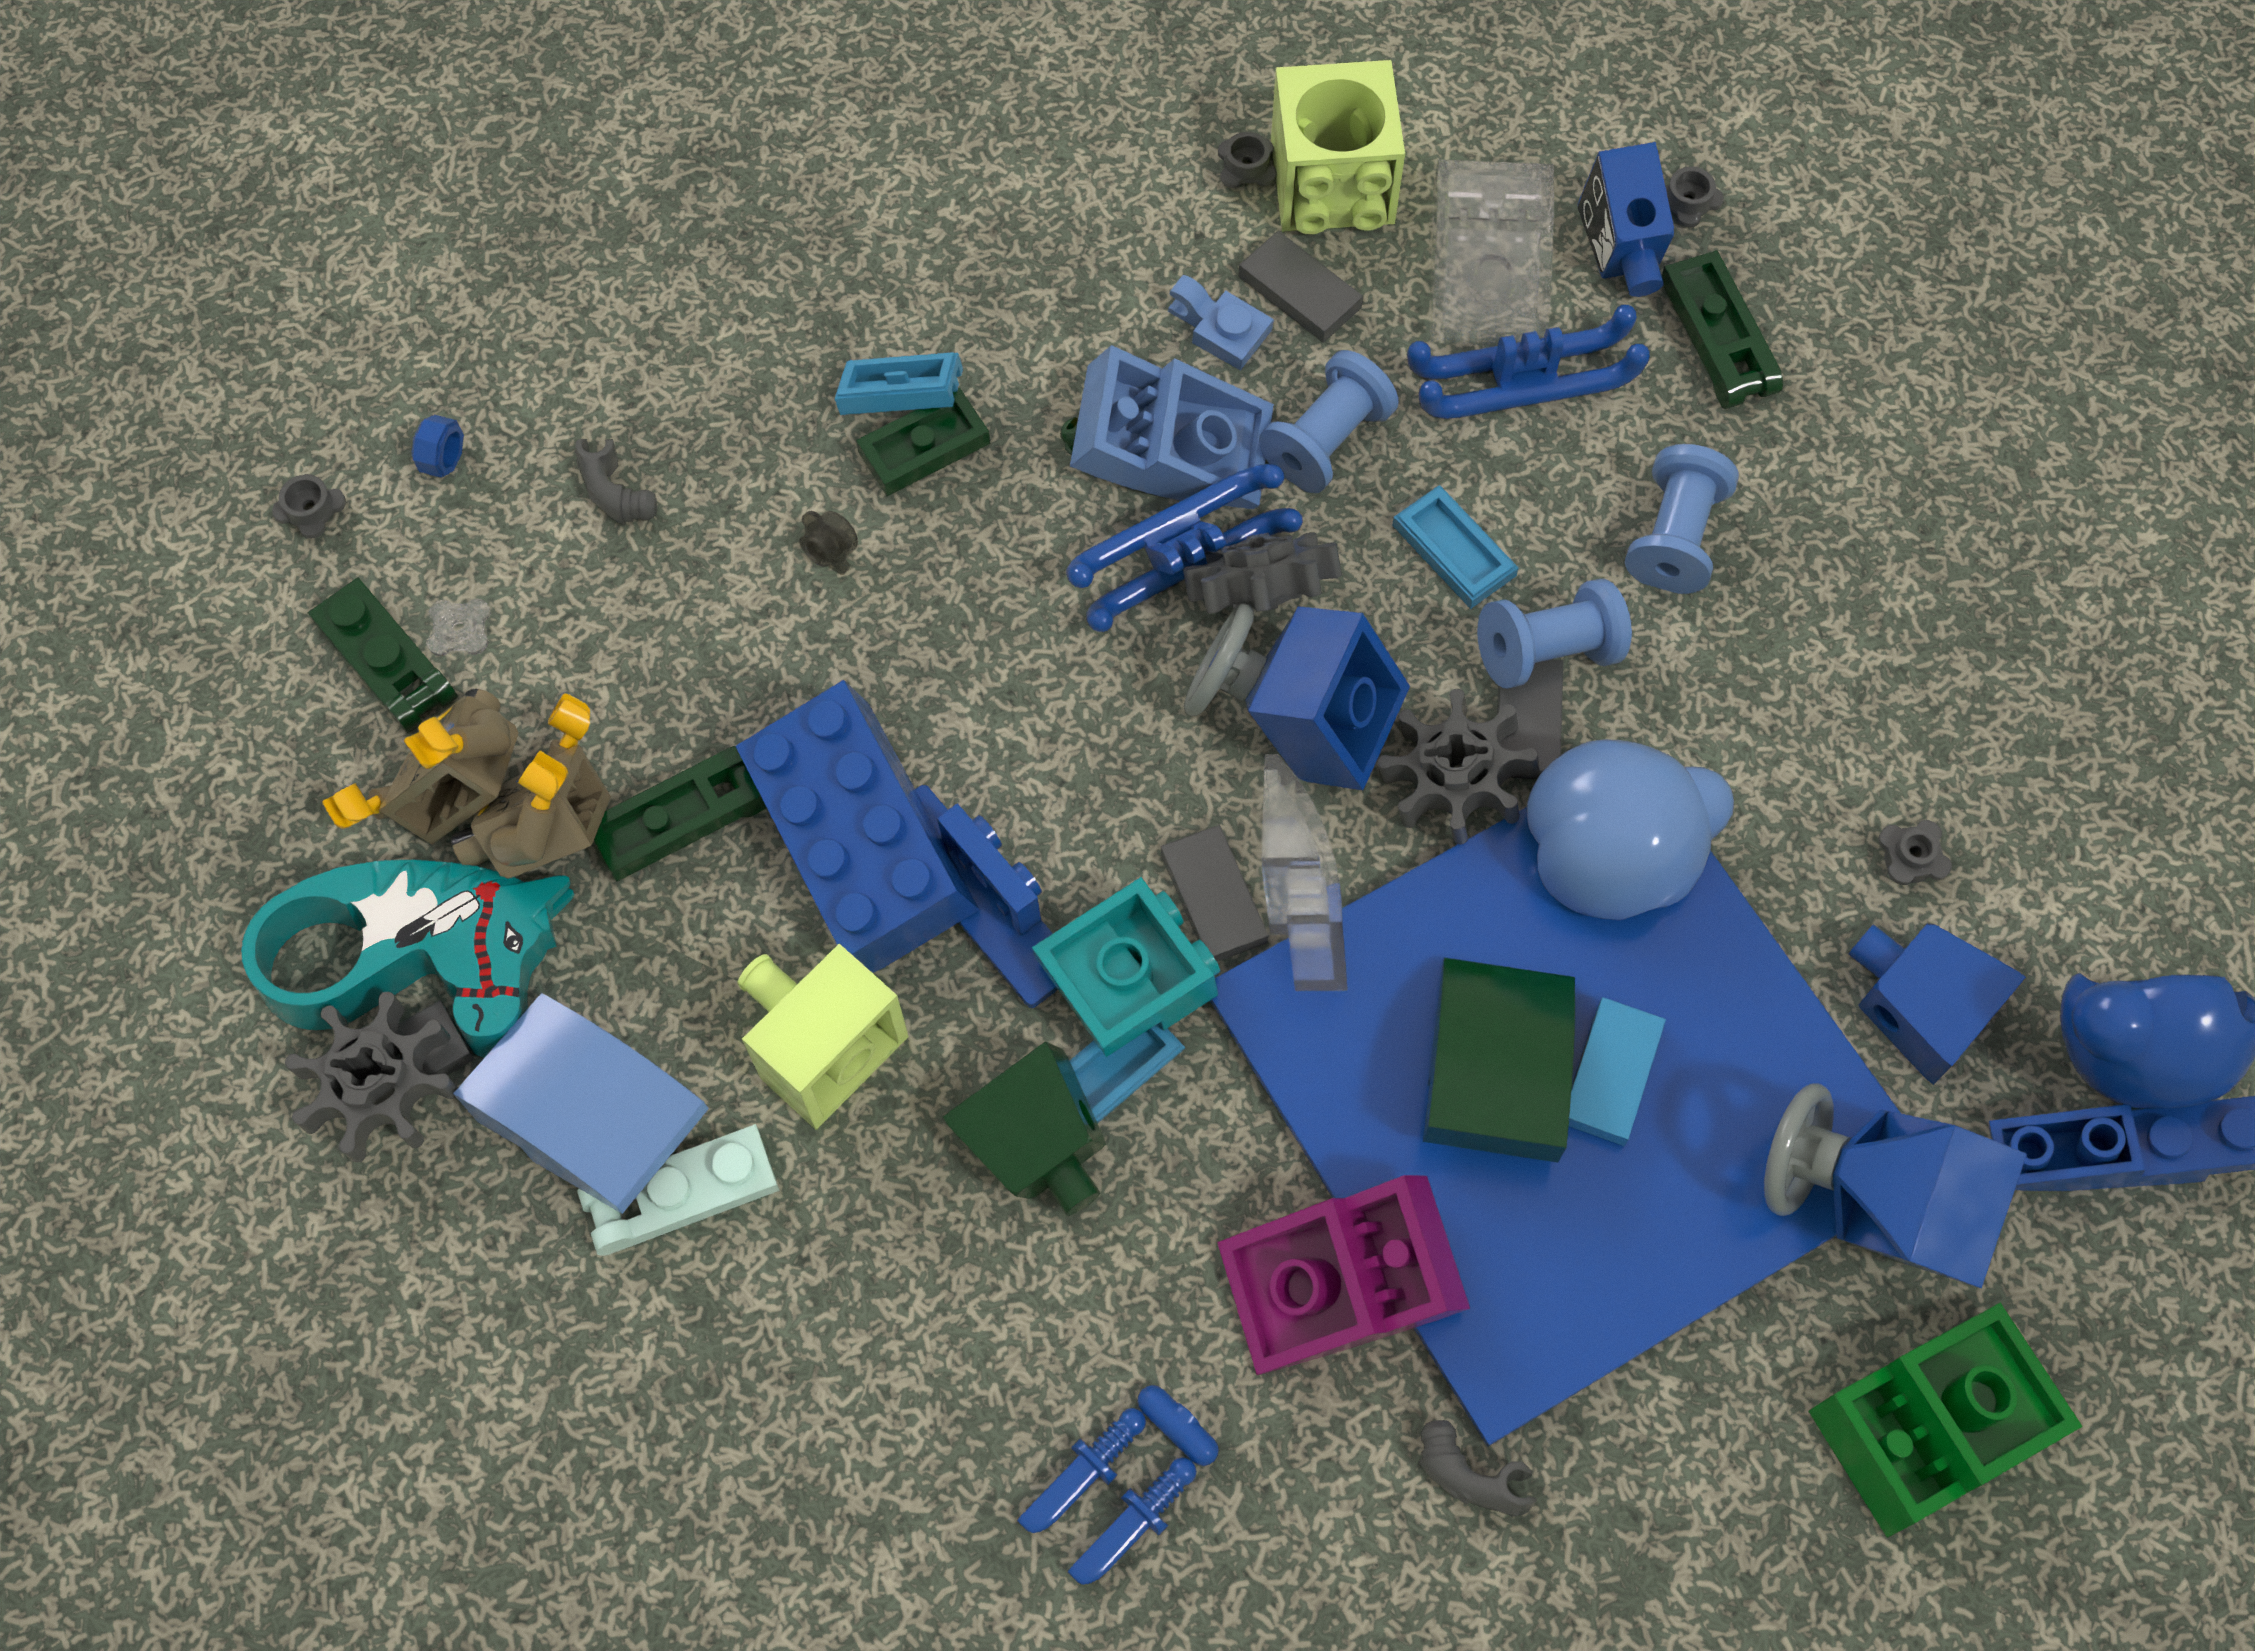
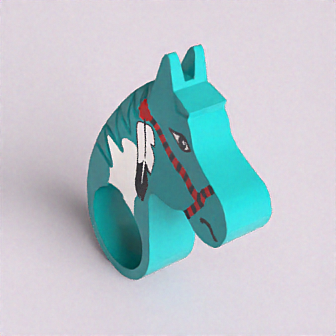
(415, 921)

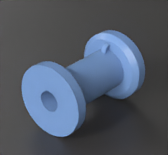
(1354, 393)
(1691, 483)
(1516, 641)

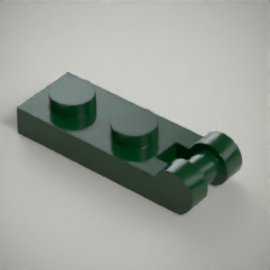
(1721, 328)
(381, 653)
(676, 813)

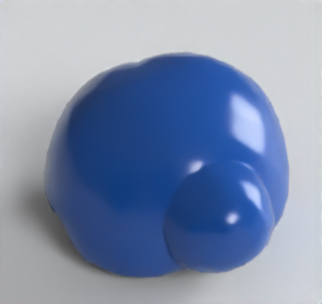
(2159, 1038)

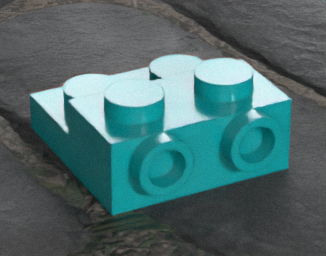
(1128, 966)

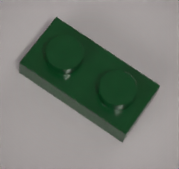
(922, 443)

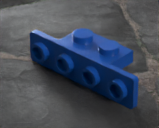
(1006, 896)

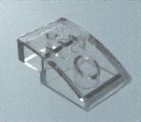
(1491, 251)
(1301, 881)

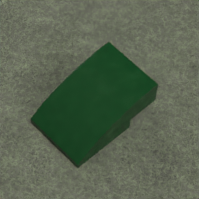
(1502, 1060)

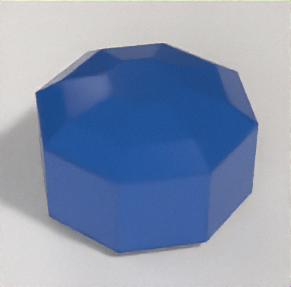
(437, 446)

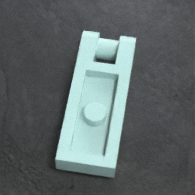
(688, 1190)

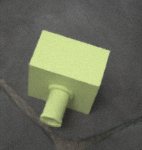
(820, 1032)

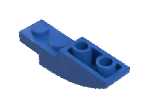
(2131, 1146)

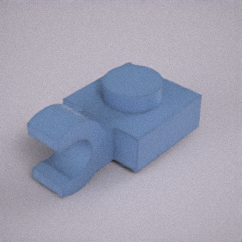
(1223, 328)

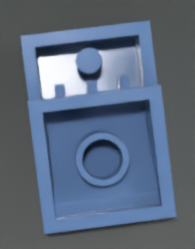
(1166, 427)
(580, 1102)

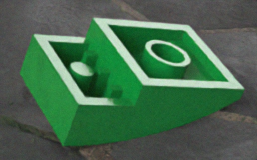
(1944, 1419)

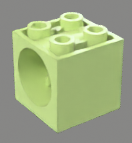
(1337, 146)

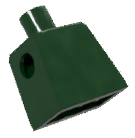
(1034, 1129)

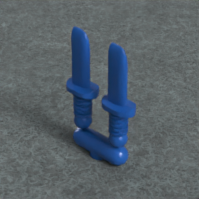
(1143, 1511)

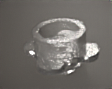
(465, 642)

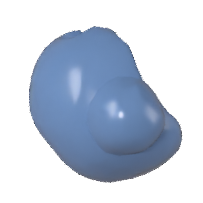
(1624, 827)

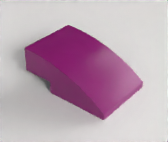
(1343, 1274)

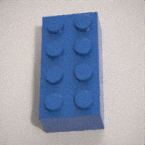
(856, 828)

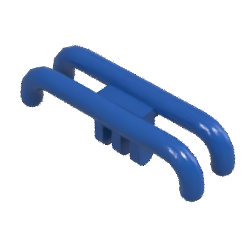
(1527, 369)
(1178, 540)

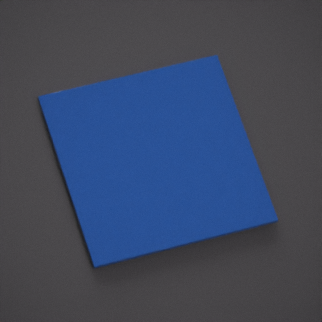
(1614, 1242)

